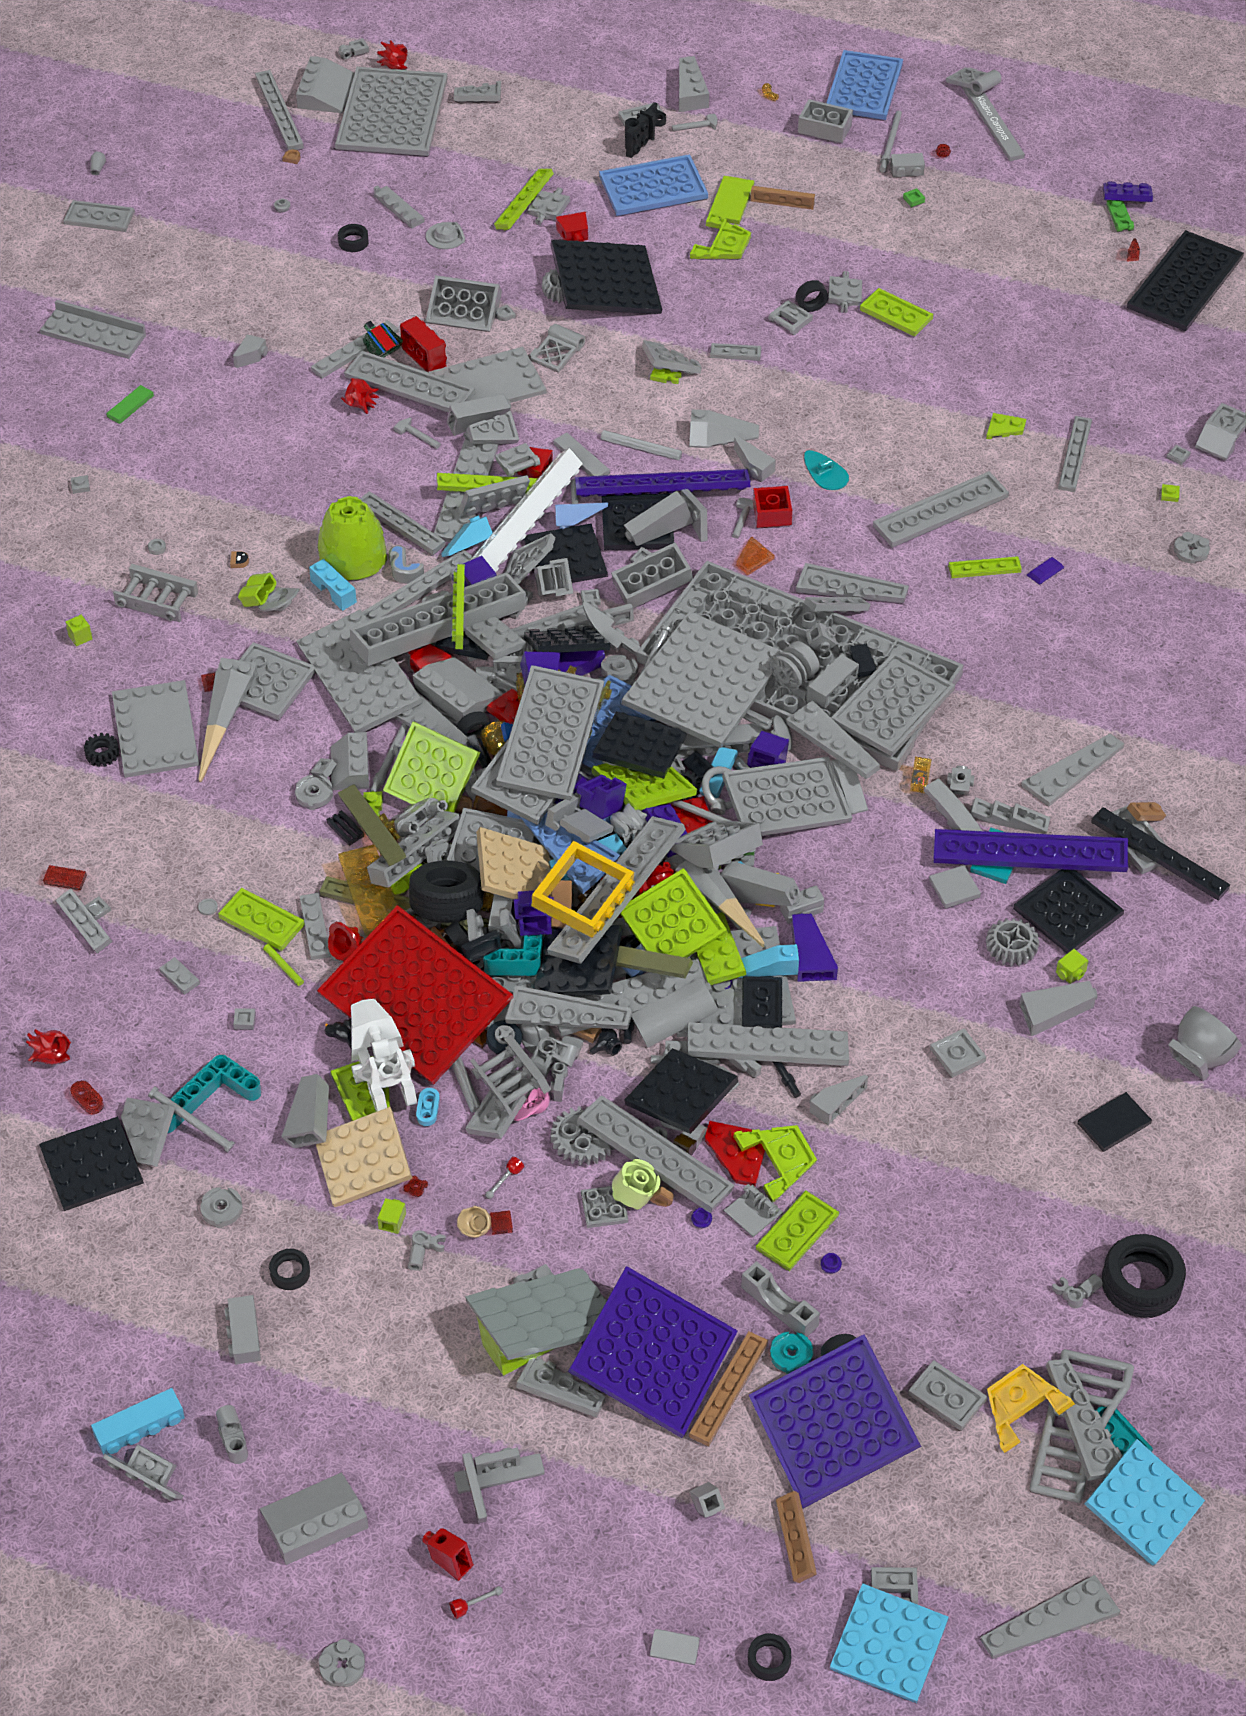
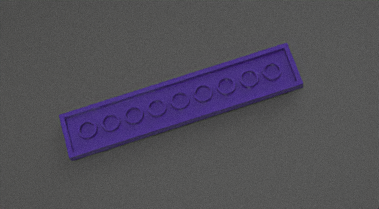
(659, 482)
(1031, 850)

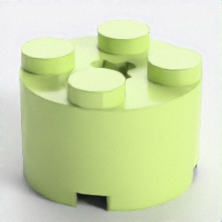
(635, 1184)

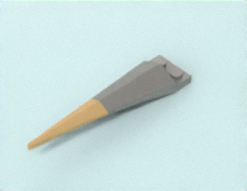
(229, 689)
(717, 892)

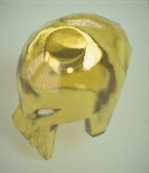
(493, 737)

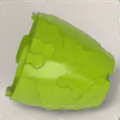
(352, 539)

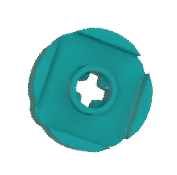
(786, 1341)

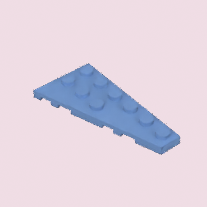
(558, 841)

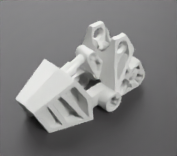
(390, 1064)

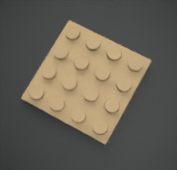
(510, 863)
(363, 1157)

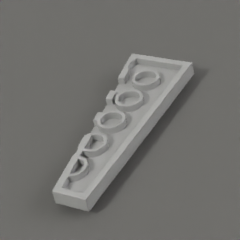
(838, 583)
(430, 717)
(829, 736)
(1067, 773)
(555, 1009)
(1088, 1434)
(1066, 1612)

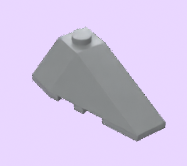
(713, 428)

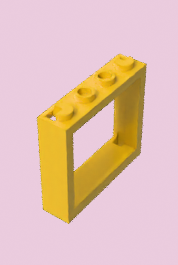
(569, 917)

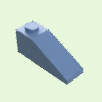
(574, 513)

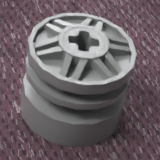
(794, 665)

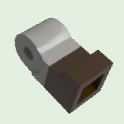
(690, 1141)

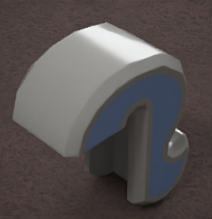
(400, 571)

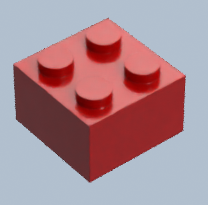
(772, 506)

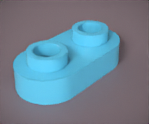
(428, 1108)

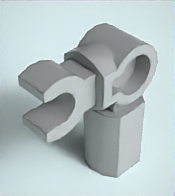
(420, 1242)
(1075, 1296)

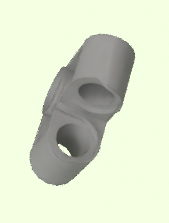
(561, 1052)
(232, 1434)

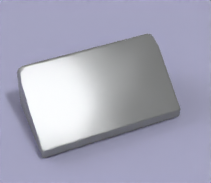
(675, 1647)

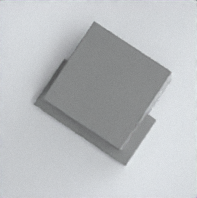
(554, 578)

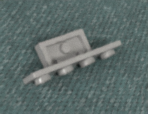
(505, 667)
(148, 1467)
(501, 1468)

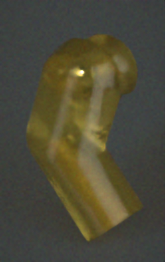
(767, 92)

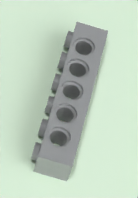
(439, 827)

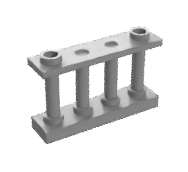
(155, 579)
(520, 1060)

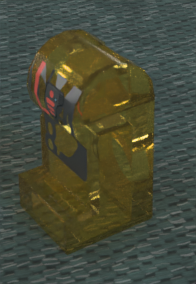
(920, 774)

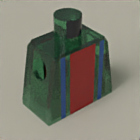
(381, 339)

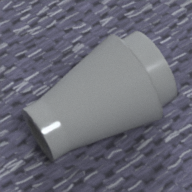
(97, 162)

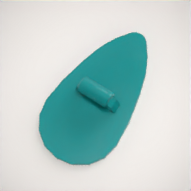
(825, 471)

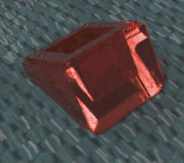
(1133, 251)

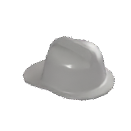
(533, 1034)

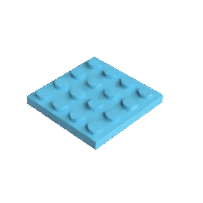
(1144, 1502)
(889, 1643)

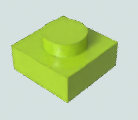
(1170, 493)

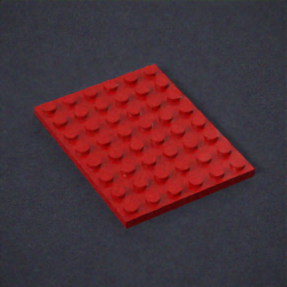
(424, 986)

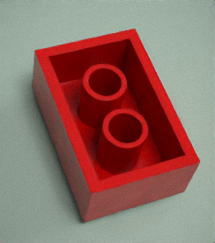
(423, 344)

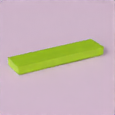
(984, 567)

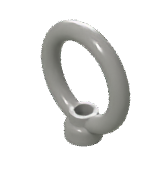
(718, 805)

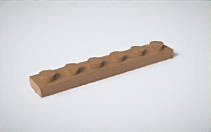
(728, 1388)

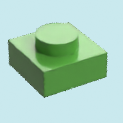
(914, 197)

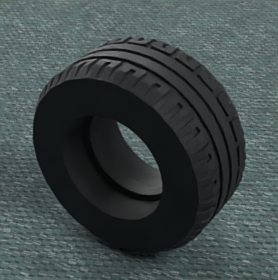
(445, 891)

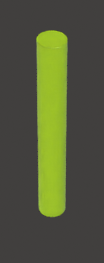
(283, 964)

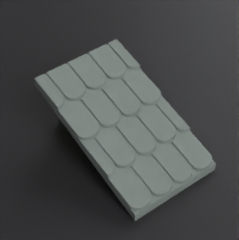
(535, 1316)

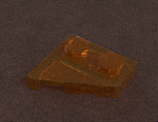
(753, 557)

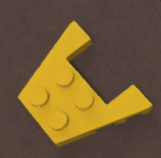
(1017, 1395)

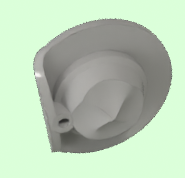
(445, 235)
(279, 599)

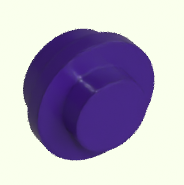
(701, 1218)
(831, 1263)

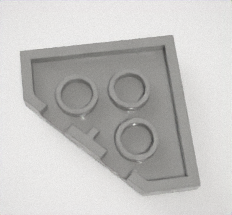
(662, 358)
(527, 557)
(147, 1128)

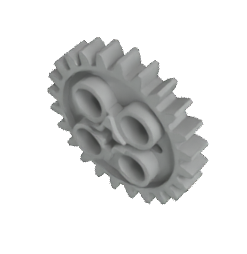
(570, 1137)

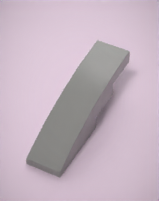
(951, 807)
(1013, 817)

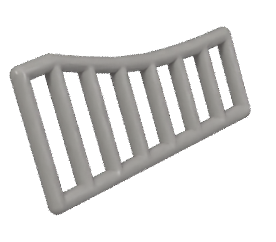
(1048, 1429)

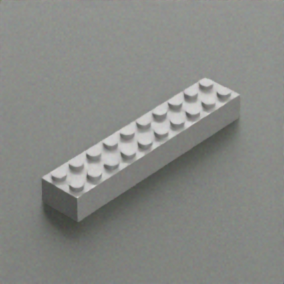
(433, 619)

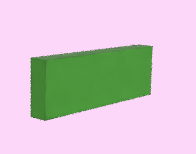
(130, 404)

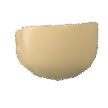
(474, 1222)

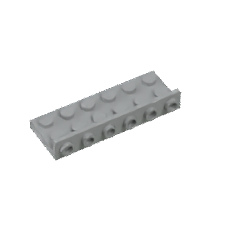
(94, 329)

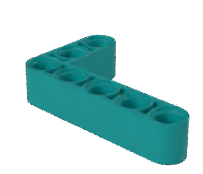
(516, 961)
(217, 1072)

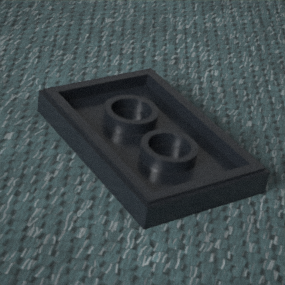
(762, 1002)
(1114, 1121)

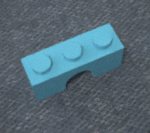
(341, 591)

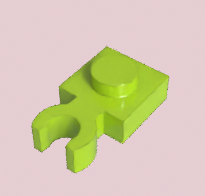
(664, 375)

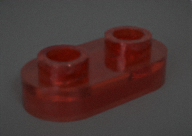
(88, 1098)

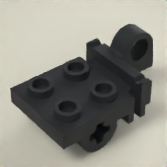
(642, 128)

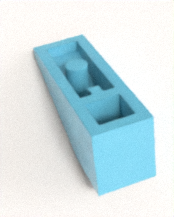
(469, 535)
(773, 961)

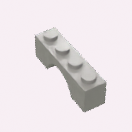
(761, 1286)

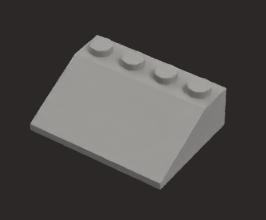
(324, 86)
(463, 303)
(455, 688)
(718, 843)
(314, 1518)

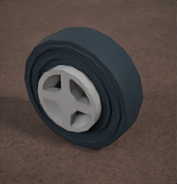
(501, 1030)

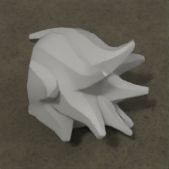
(628, 823)

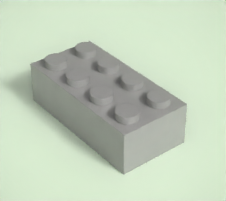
(652, 575)

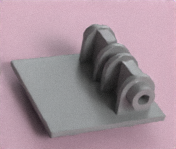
(753, 1210)

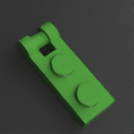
(1120, 215)

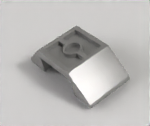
(1222, 431)

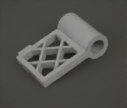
(975, 80)
(564, 339)

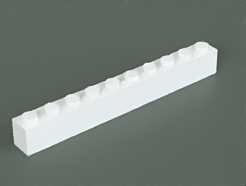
(529, 509)

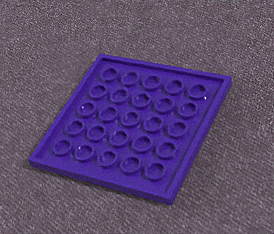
(653, 1351)
(834, 1421)

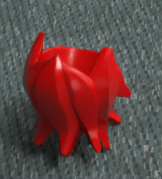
(394, 56)
(360, 394)
(49, 1047)

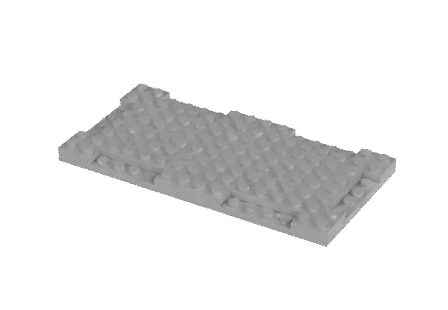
(782, 619)

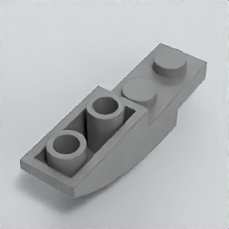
(604, 625)

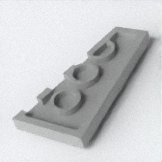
(548, 1382)

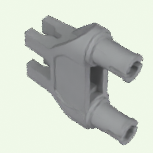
(417, 814)

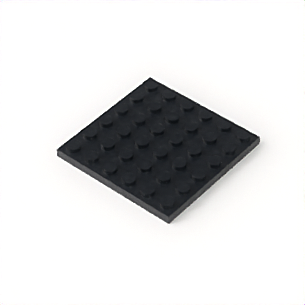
(605, 277)

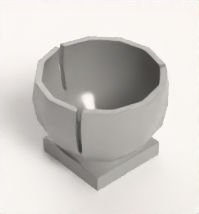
(1203, 1042)

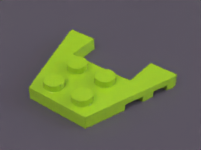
(728, 244)
(787, 1152)

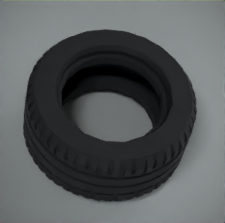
(1149, 1250)

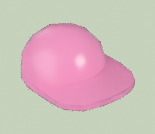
(535, 1104)

